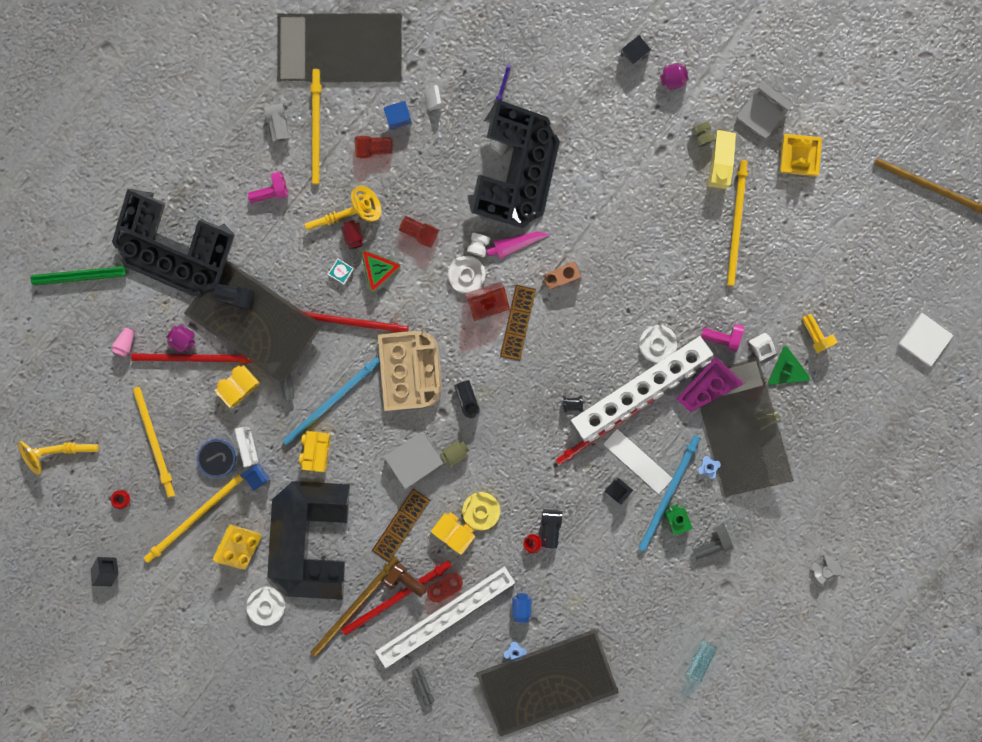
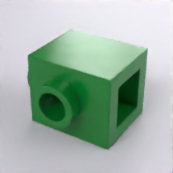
(678, 519)

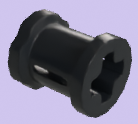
(573, 404)

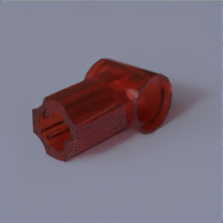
(367, 146)
(423, 233)

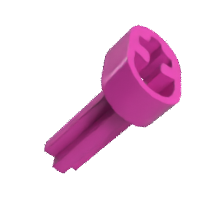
(278, 189)
(731, 341)

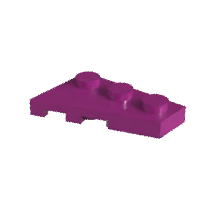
(709, 385)

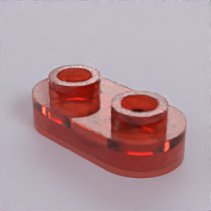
(445, 587)

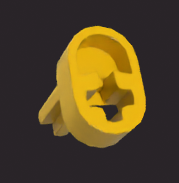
(821, 342)

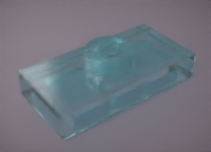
(701, 661)

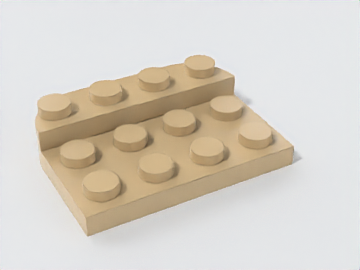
(409, 370)

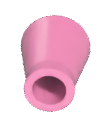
(123, 343)

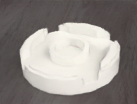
(466, 274)
(657, 343)
(265, 606)

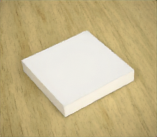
(925, 339)
(246, 446)

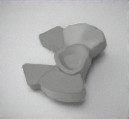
(831, 570)

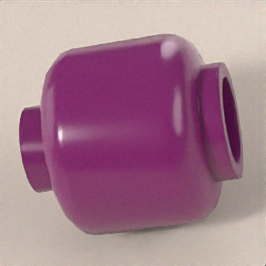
(674, 76)
(181, 338)

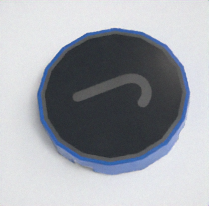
(216, 458)

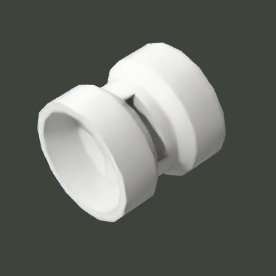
(478, 245)

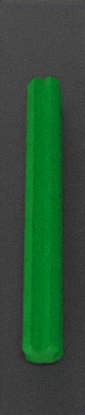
(80, 275)

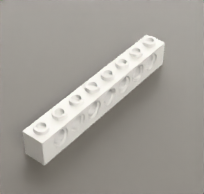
(695, 348)

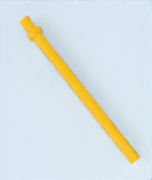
(742, 174)
(156, 550)

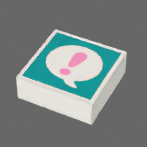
(341, 271)

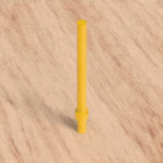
(316, 90)
(165, 477)

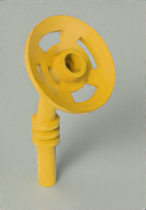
(359, 208)
(32, 456)

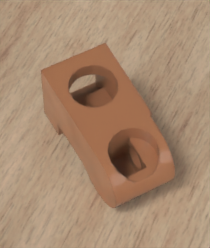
(562, 276)

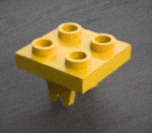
(800, 155)
(237, 547)

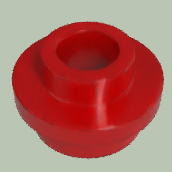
(115, 502)
(528, 543)

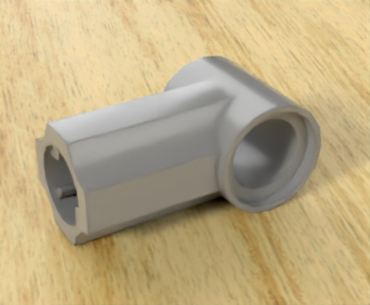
(277, 117)

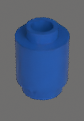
(521, 607)

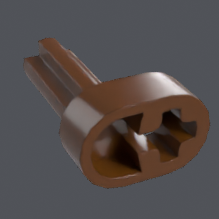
(400, 574)

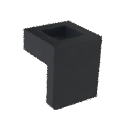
(635, 50)
(618, 490)
(104, 571)

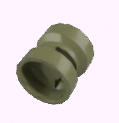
(703, 134)

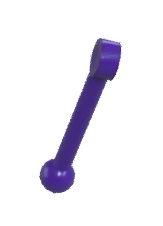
(503, 83)

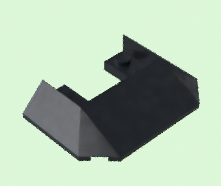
(530, 167)
(163, 259)
(289, 539)

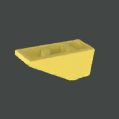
(722, 160)

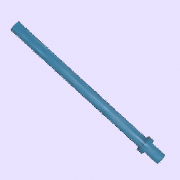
(369, 368)
(691, 448)

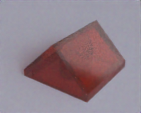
(487, 301)

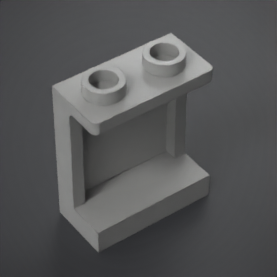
(413, 460)

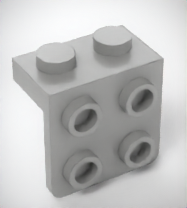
(764, 110)

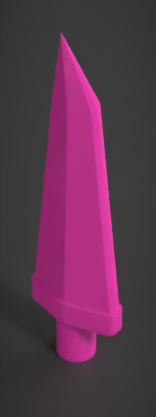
(509, 245)

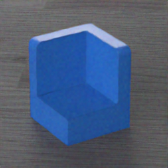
(397, 115)
(256, 476)

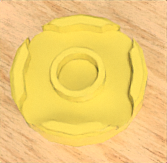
(481, 511)

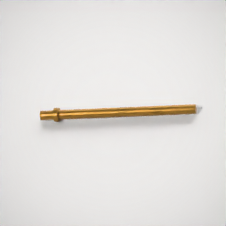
(977, 207)
(354, 607)

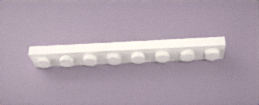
(445, 617)

